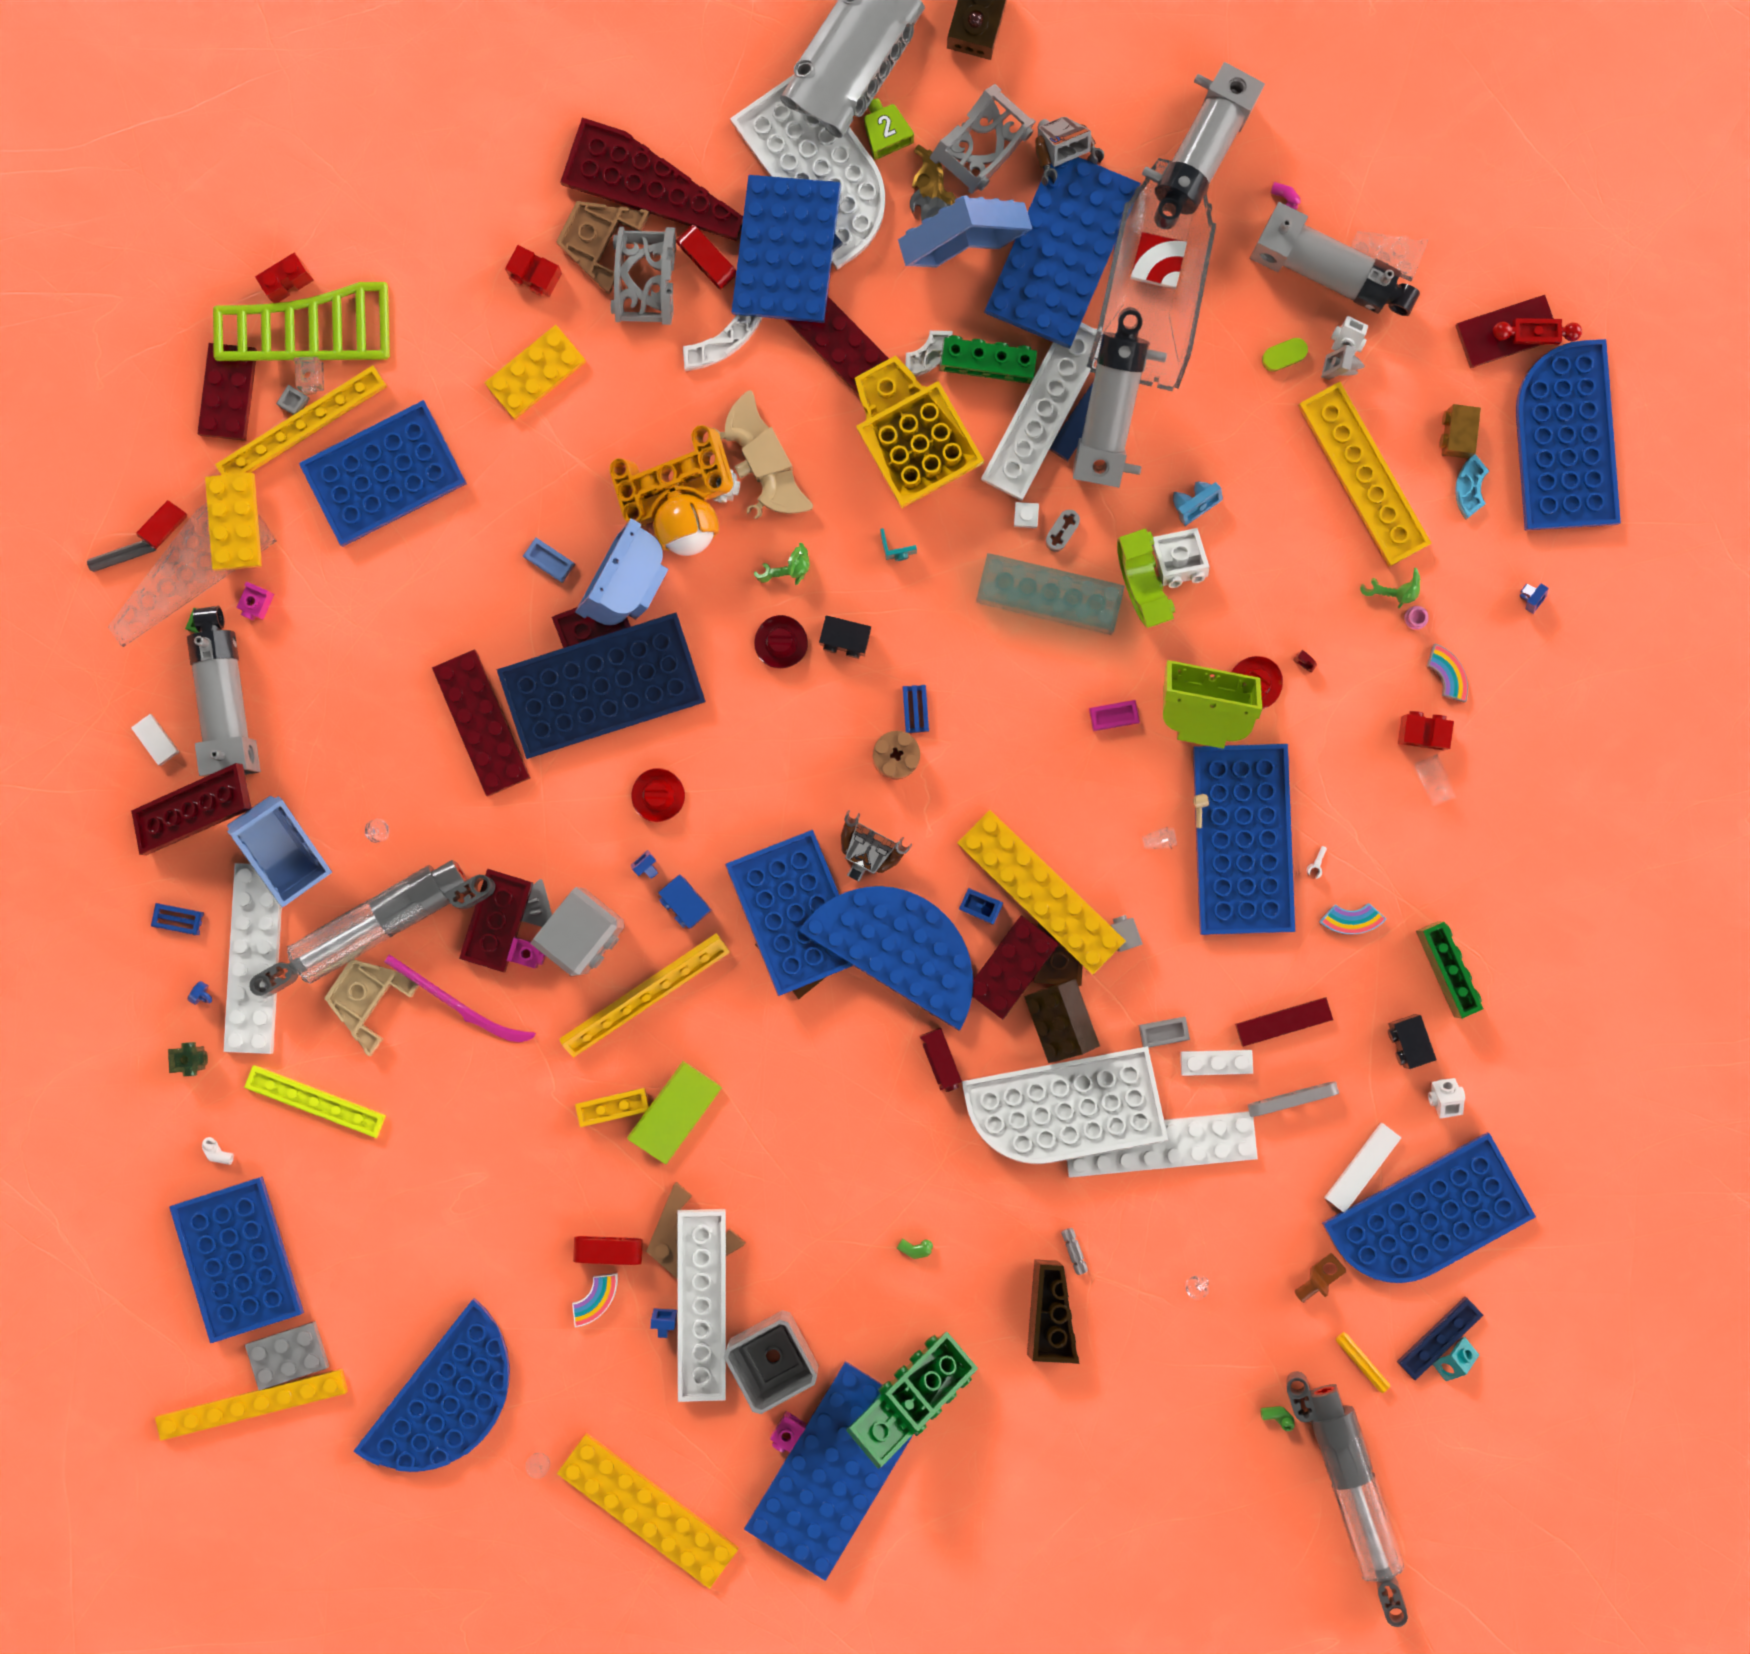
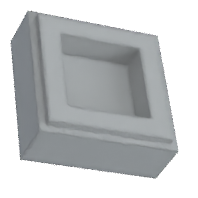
(292, 400)

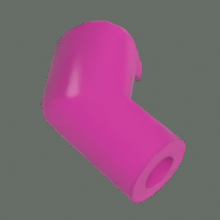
(1288, 193)

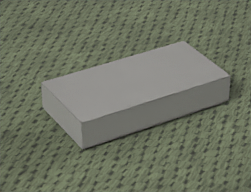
(1164, 1032)

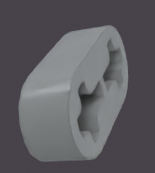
(1066, 533)

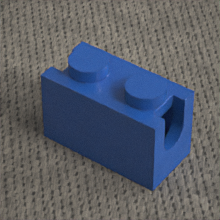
(684, 902)

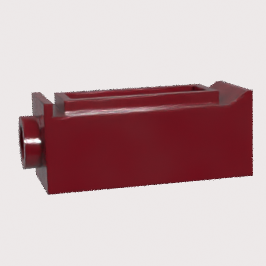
(941, 1060)

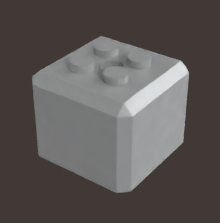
(579, 933)
(768, 1382)

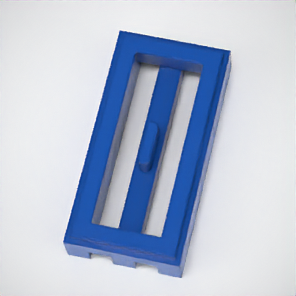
(914, 688)
(197, 922)

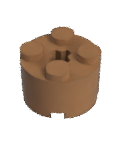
(902, 743)

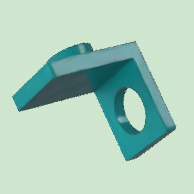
(899, 554)
(1460, 1359)

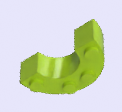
(1140, 579)

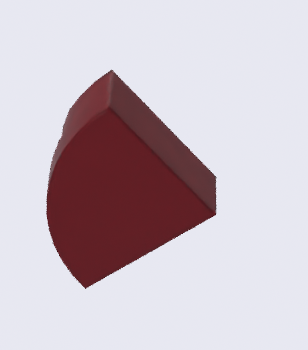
(1305, 660)

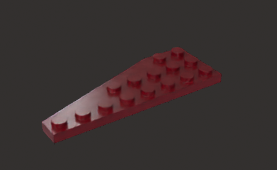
(624, 171)

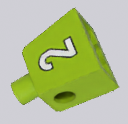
(886, 129)

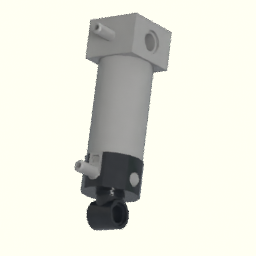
(1220, 119)
(1331, 263)
(1112, 404)
(219, 696)

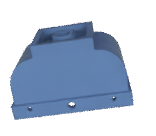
(625, 577)
(278, 849)

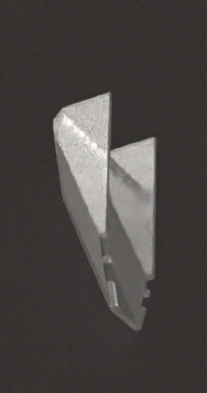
(1167, 313)

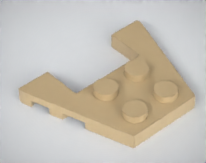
(359, 992)

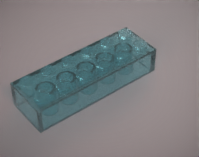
(1050, 594)

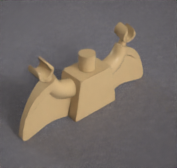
(764, 459)

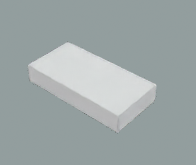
(155, 739)

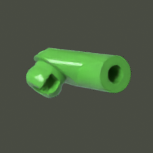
(915, 1251)
(1280, 1414)

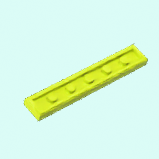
(315, 1101)

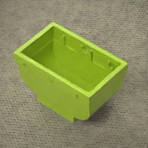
(1208, 707)

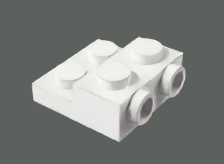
(1180, 558)

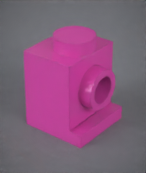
(262, 601)
(516, 953)
(790, 1424)

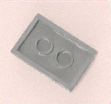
(287, 1355)

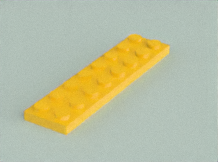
(1364, 474)
(1041, 892)
(648, 1510)

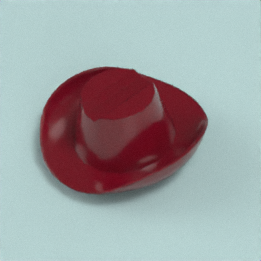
(781, 642)

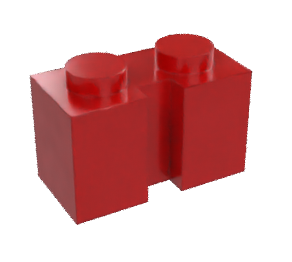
(533, 271)
(283, 276)
(1426, 732)

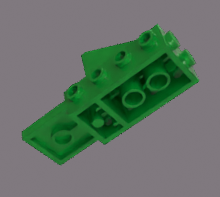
(912, 1398)

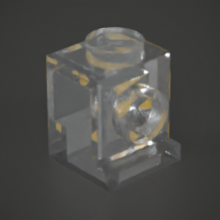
(315, 381)

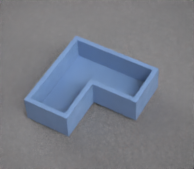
(964, 226)

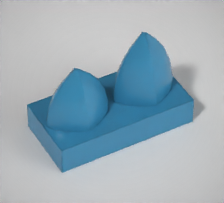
(1205, 498)

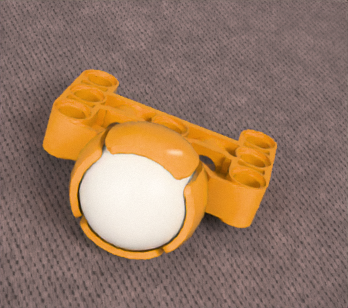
(679, 506)

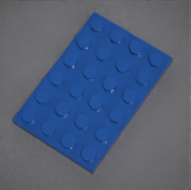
(786, 248)
(382, 473)
(778, 894)
(236, 1259)

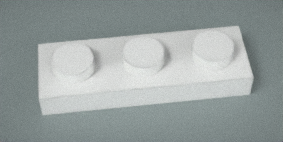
(1216, 1062)

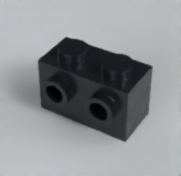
(845, 637)
(1411, 1041)

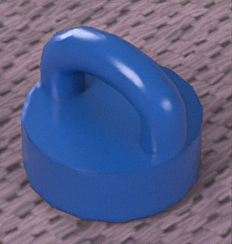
(199, 993)

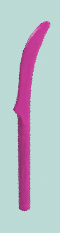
(467, 1013)

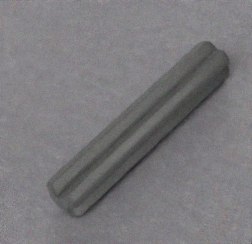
(119, 555)

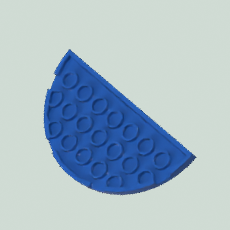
(901, 945)
(447, 1400)

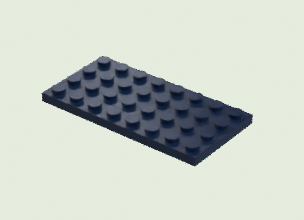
(601, 685)

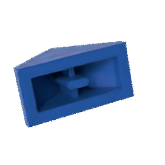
(981, 906)

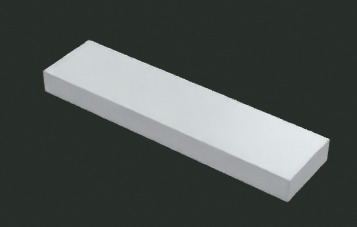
(1362, 1167)

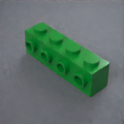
(988, 360)
(1449, 969)

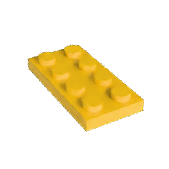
(535, 372)
(233, 521)

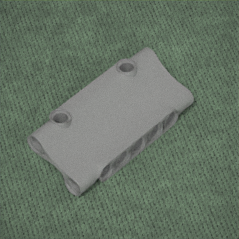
(850, 60)

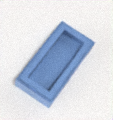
(549, 560)

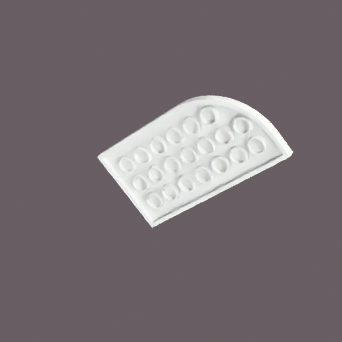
(802, 148)
(1069, 1108)

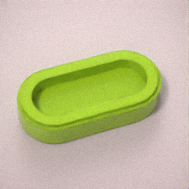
(1284, 354)

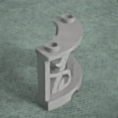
(985, 107)
(659, 244)

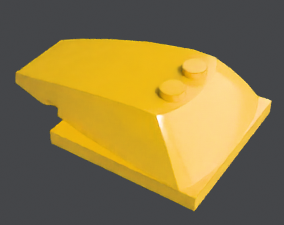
(912, 432)

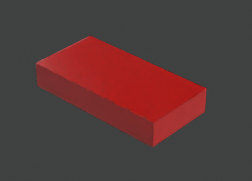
(161, 524)

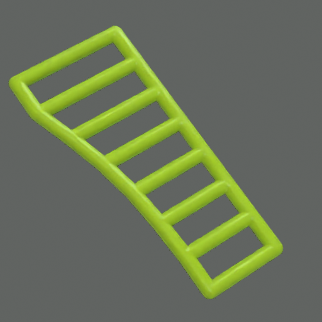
(312, 305)

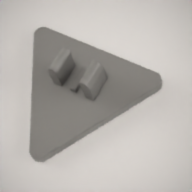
(538, 906)

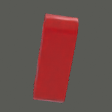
(706, 257)
(607, 1250)

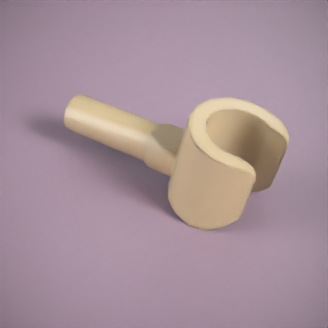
(1199, 802)

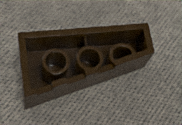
(1050, 1320)

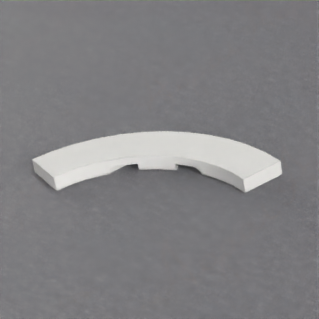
(722, 345)

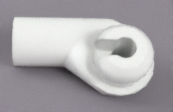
(214, 1152)

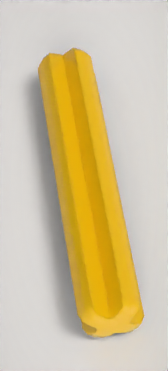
(1363, 1362)

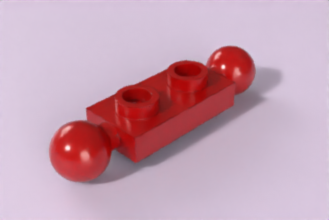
(1537, 331)

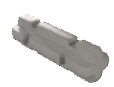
(1074, 1251)

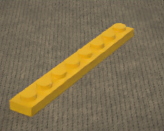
(303, 423)
(644, 995)
(251, 1404)

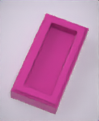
(1114, 715)

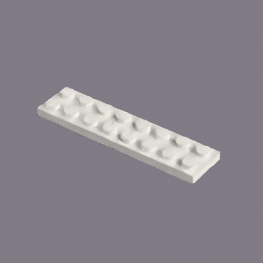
(1040, 416)
(252, 950)
(1189, 1143)
(701, 1305)

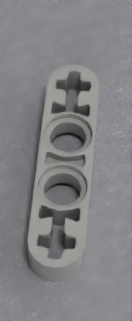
(1293, 1099)

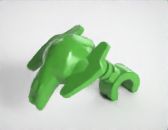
(797, 567)
(1405, 593)

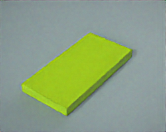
(674, 1112)

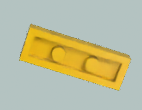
(612, 1107)

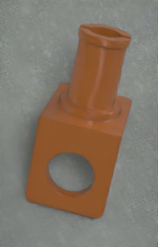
(1319, 1279)

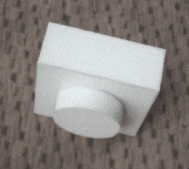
(1026, 515)

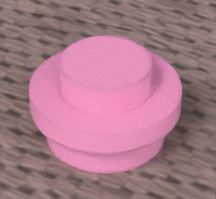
(1416, 617)

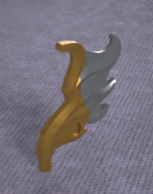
(930, 182)

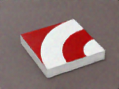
(1158, 260)

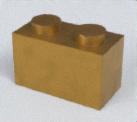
(1460, 431)

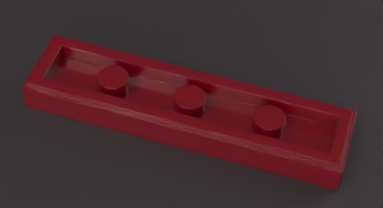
(1284, 1021)

